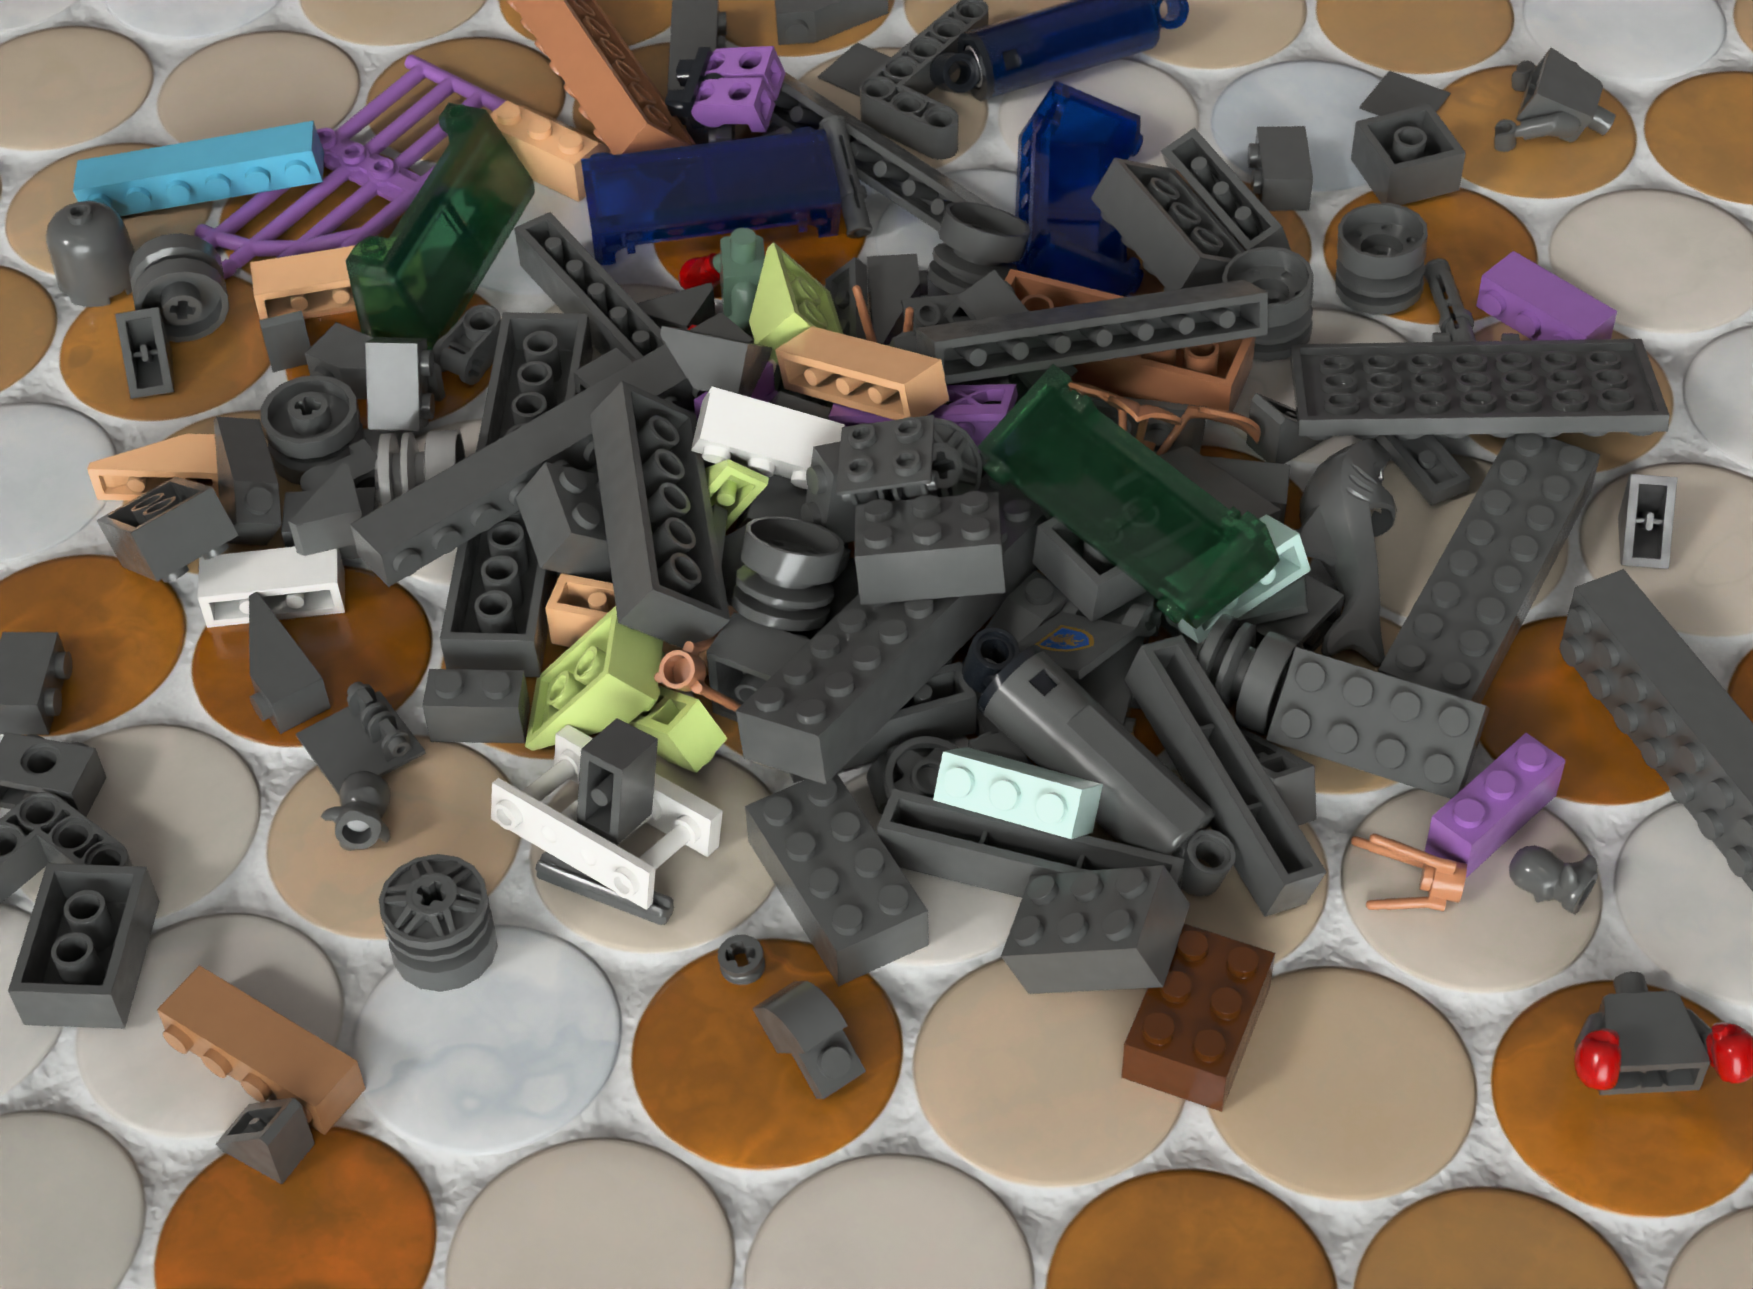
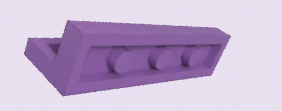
(966, 411)

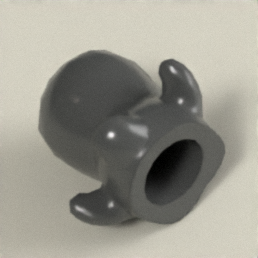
(363, 804)
(1551, 878)

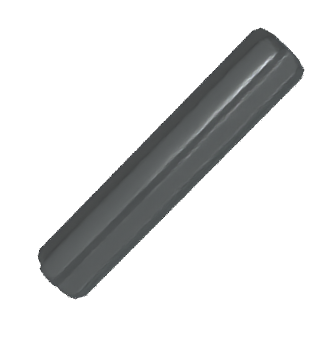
(563, 875)

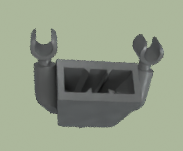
(1556, 102)

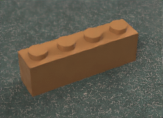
(260, 1048)

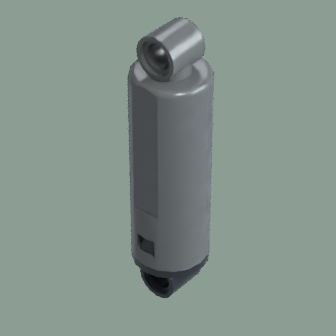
(1075, 735)

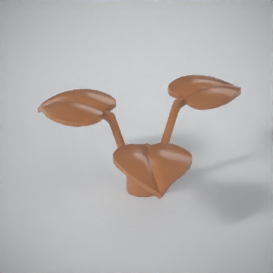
(1142, 413)

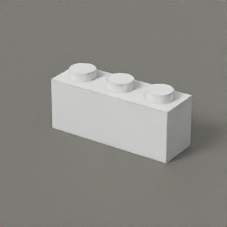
(760, 435)
(284, 579)

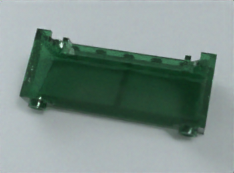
(447, 237)
(1127, 502)

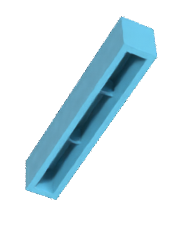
(203, 169)

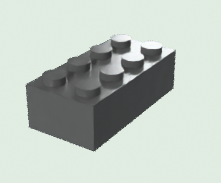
(1165, 224)
(1377, 723)
(837, 877)

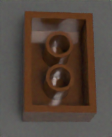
(1201, 1021)

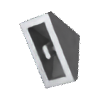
(1647, 521)

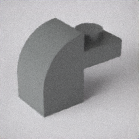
(811, 1029)

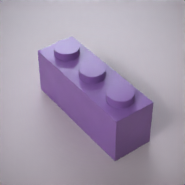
(1542, 303)
(1496, 803)

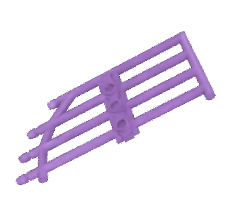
(353, 163)

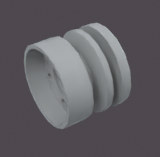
(406, 467)

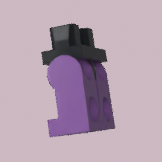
(728, 87)

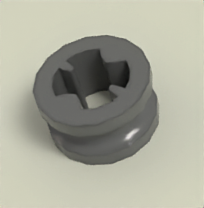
(754, 953)

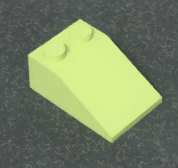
(788, 302)
(595, 682)

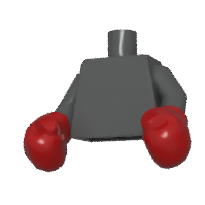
(1656, 1044)

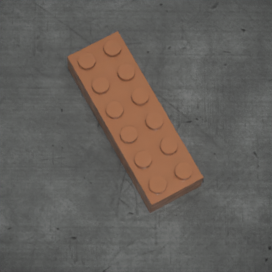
(1190, 375)

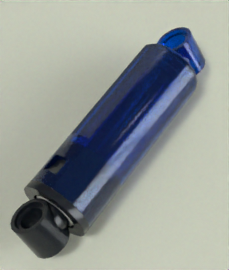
(1053, 44)

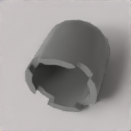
(90, 253)

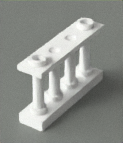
(674, 811)

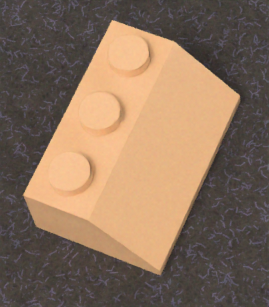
(547, 147)

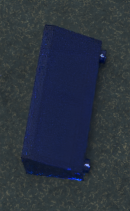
(1058, 170)
(711, 190)

